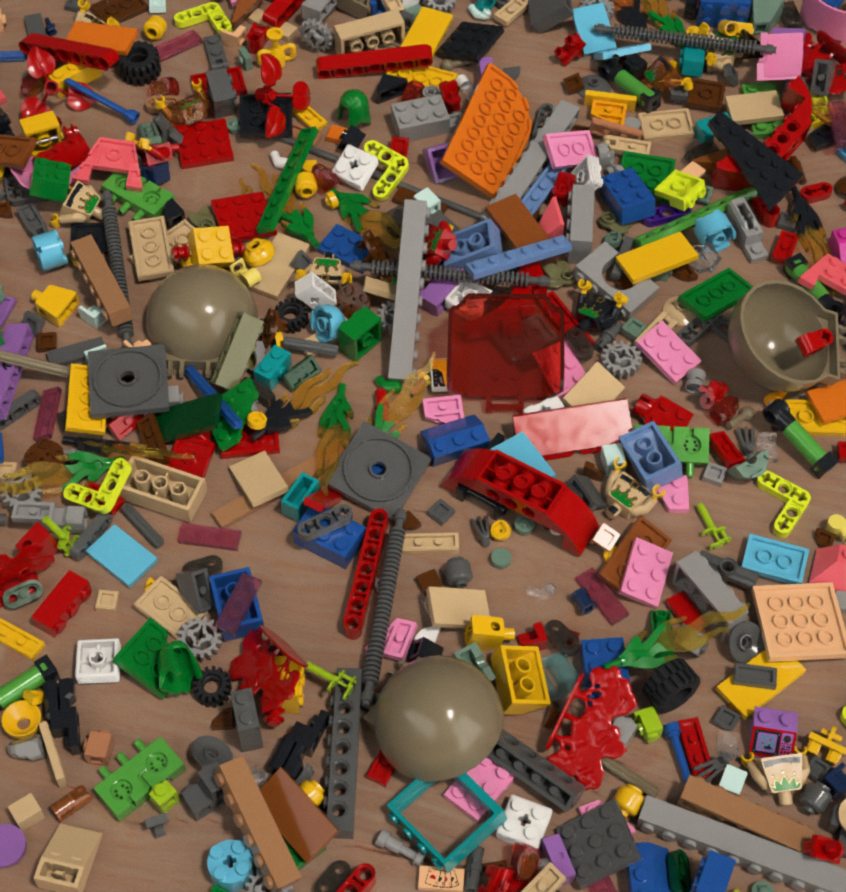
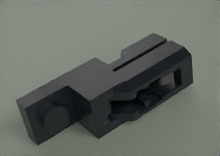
(61, 713)
(298, 743)

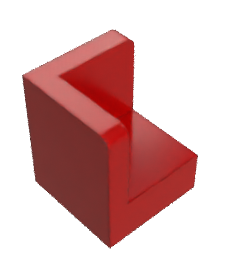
(534, 638)

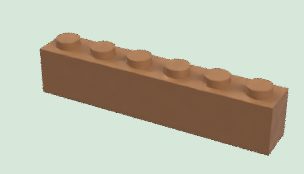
(101, 281)
(737, 812)
(257, 825)

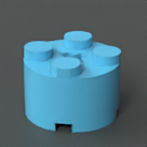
(715, 229)
(49, 250)
(229, 853)

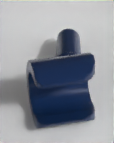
(50, 29)

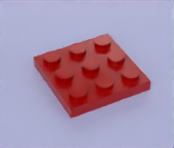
(205, 144)
(242, 215)

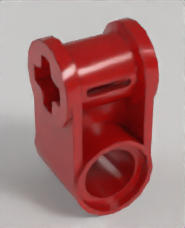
(257, 38)
(768, 219)
(814, 341)

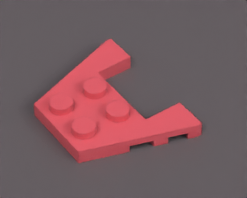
(112, 156)
(828, 271)

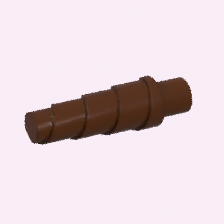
(796, 163)

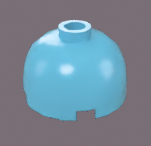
(325, 321)

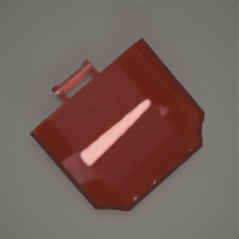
(505, 349)

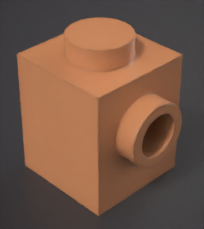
(98, 747)

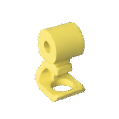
(248, 277)
(837, 525)

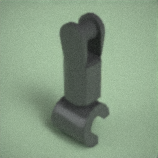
(168, 131)

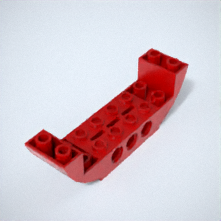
(783, 142)
(526, 493)

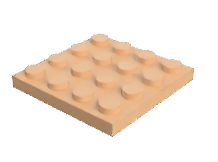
(800, 621)

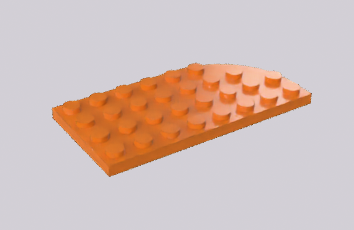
(490, 133)

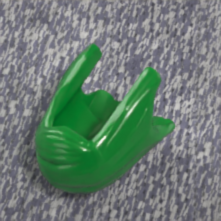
(357, 105)
(177, 668)

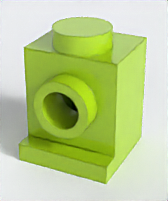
(648, 724)
(161, 794)

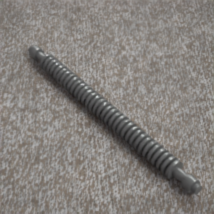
(601, 29)
(116, 257)
(543, 281)
(383, 608)

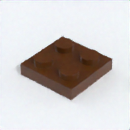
(706, 95)

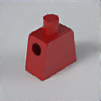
(40, 535)

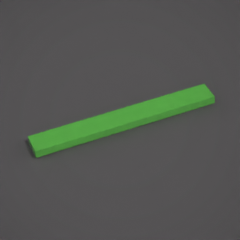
(689, 219)

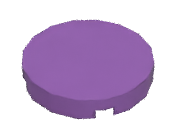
(12, 845)

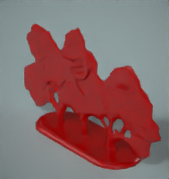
(833, 50)
(22, 568)
(261, 671)
(593, 732)

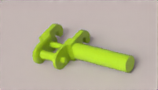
(712, 530)
(62, 534)
(333, 679)

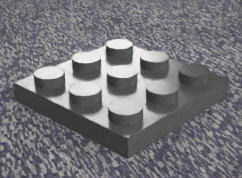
(599, 843)

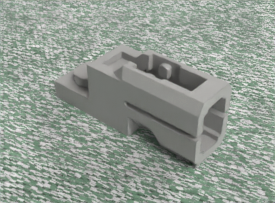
(748, 230)
(33, 511)

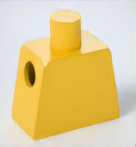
(55, 304)
(487, 632)

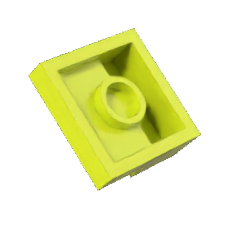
(681, 190)

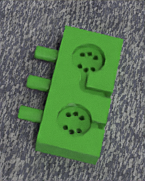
(145, 204)
(688, 444)
(132, 782)

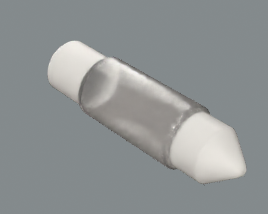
(465, 86)

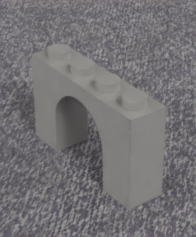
(596, 264)

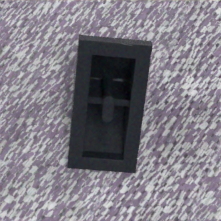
(390, 88)

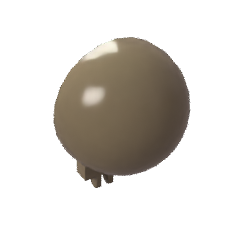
(195, 314)
(765, 332)
(436, 718)

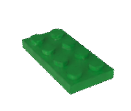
(714, 294)

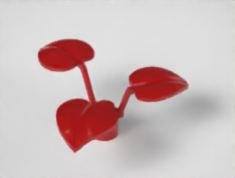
(42, 64)
(270, 72)

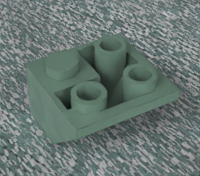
(765, 15)

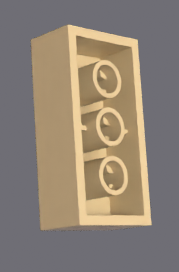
(370, 33)
(164, 489)

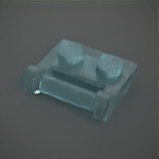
(563, 673)

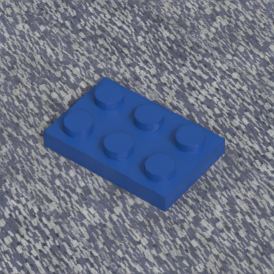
(343, 245)

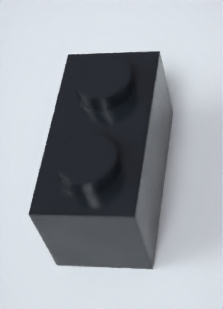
(690, 9)

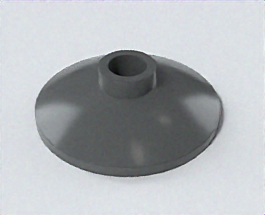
(594, 83)
(751, 645)
(210, 749)

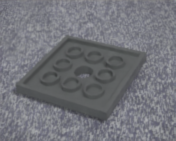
(142, 396)
(386, 491)

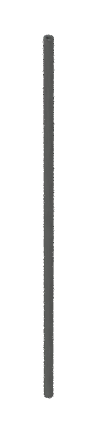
(452, 205)

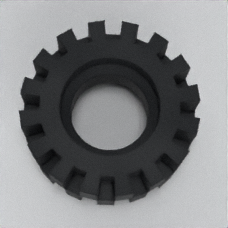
(293, 307)
(218, 696)

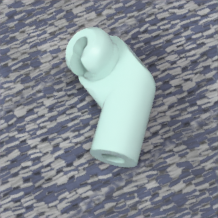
(483, 15)

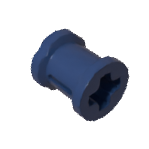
(583, 601)

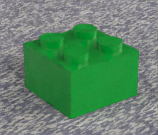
(50, 179)
(359, 333)

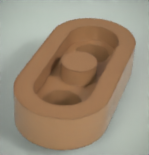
(150, 102)

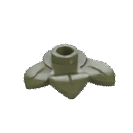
(203, 218)
(609, 220)
(560, 274)

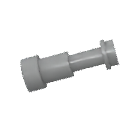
(386, 840)

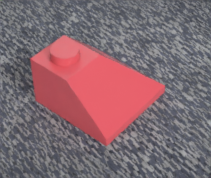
(552, 220)
(830, 566)

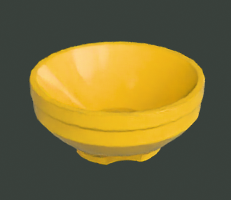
(261, 254)
(17, 712)

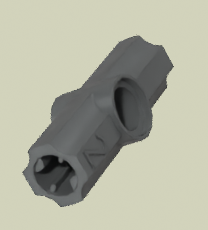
(738, 574)

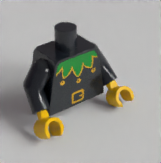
(597, 311)

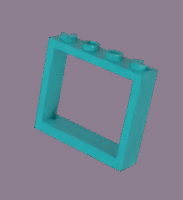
(416, 789)

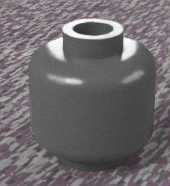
(458, 572)
(815, 797)

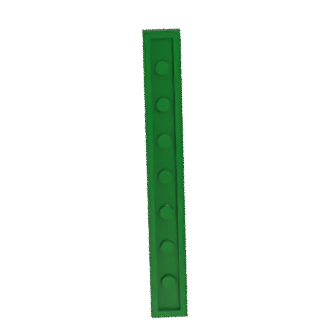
(287, 180)

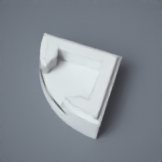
(430, 633)

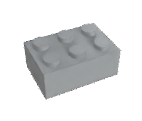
(420, 118)

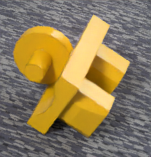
(835, 750)

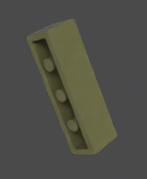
(237, 351)

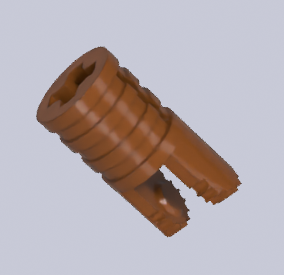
(70, 803)

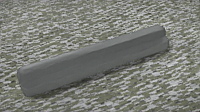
(311, 346)
(142, 525)

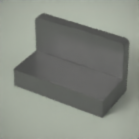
(586, 491)

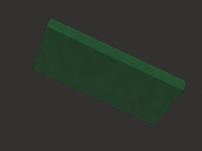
(190, 417)

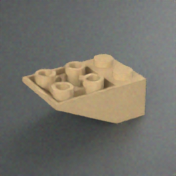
(67, 859)

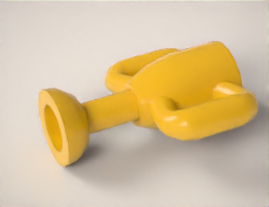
(276, 50)

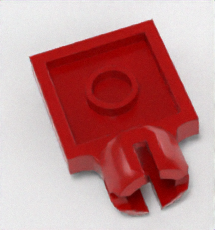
(662, 411)
(194, 445)

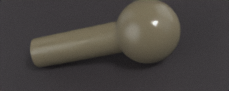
(448, 65)
(745, 414)

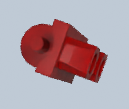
(571, 48)
(450, 95)
(562, 186)
(713, 393)
(824, 849)
(499, 879)

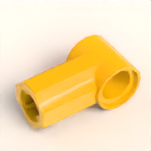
(735, 27)

